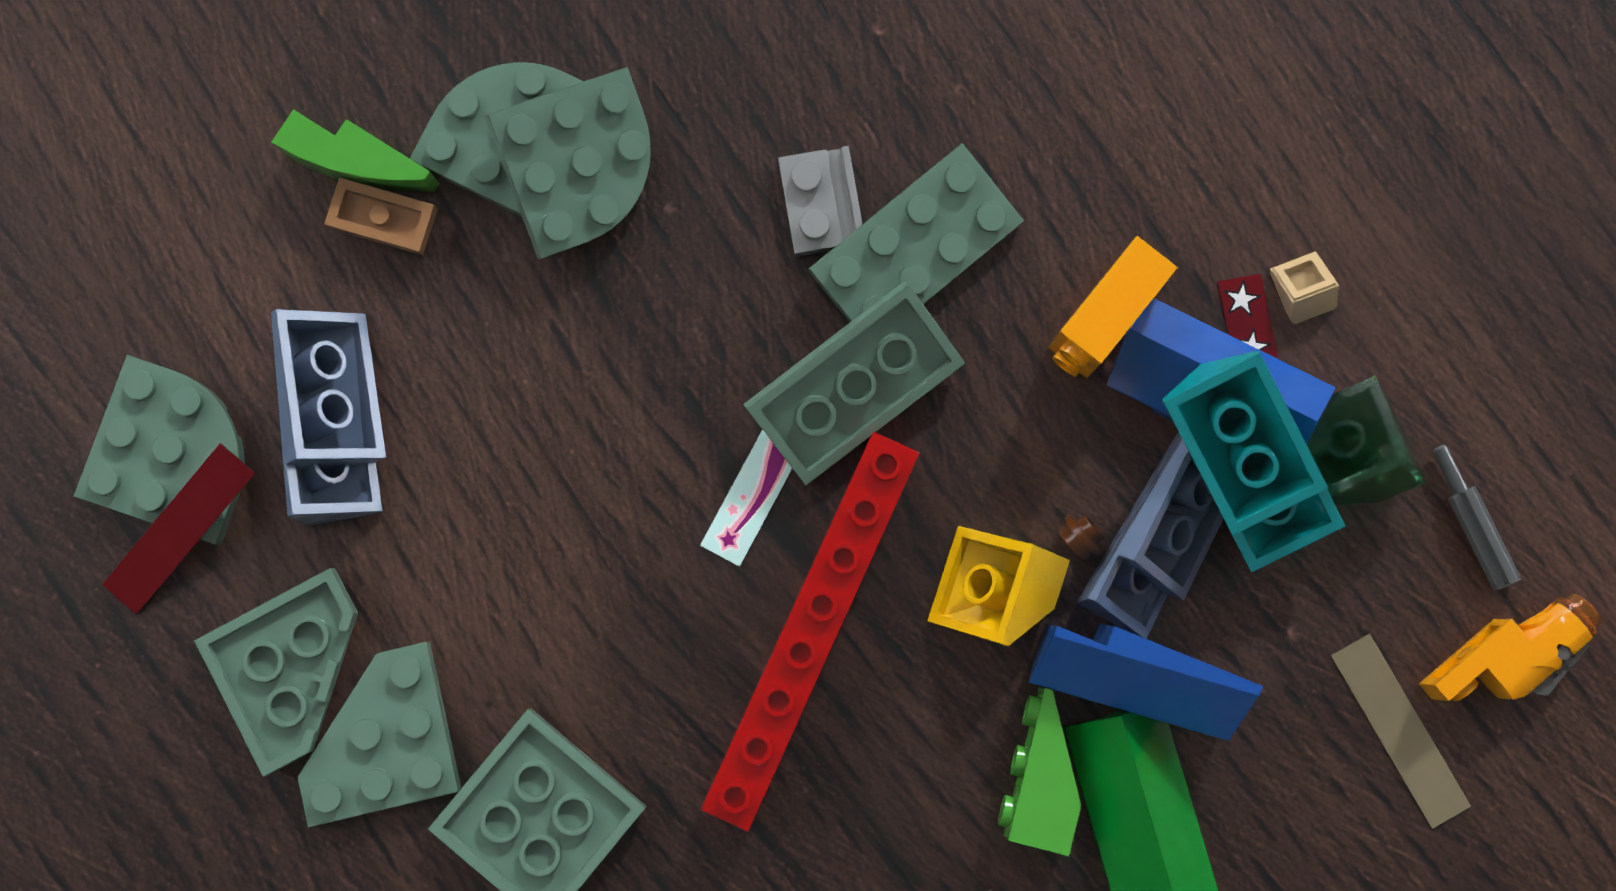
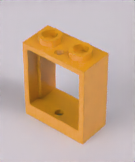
(1111, 308)

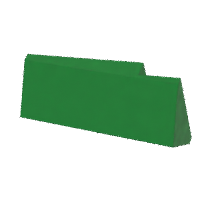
(1138, 804)

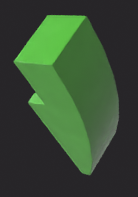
(351, 156)

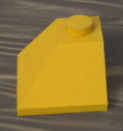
(996, 586)

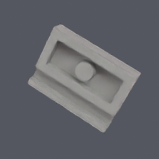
(820, 199)

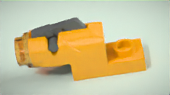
(1518, 657)

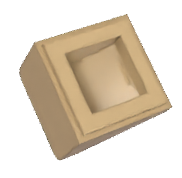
(1305, 287)

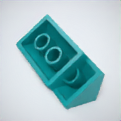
(1252, 458)

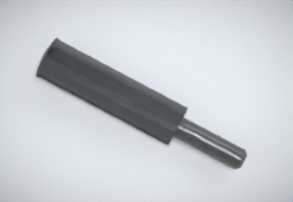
(1477, 525)

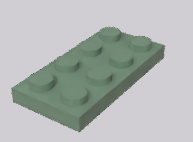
(919, 236)
(854, 383)

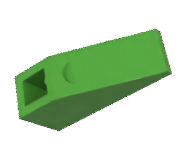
(1045, 792)

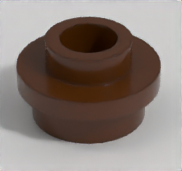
(1082, 536)

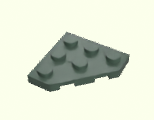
(282, 667)
(384, 743)

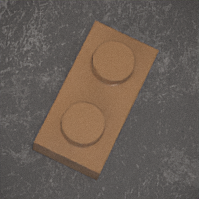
(381, 216)

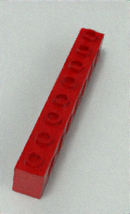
(810, 631)

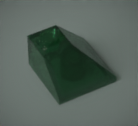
(1363, 447)

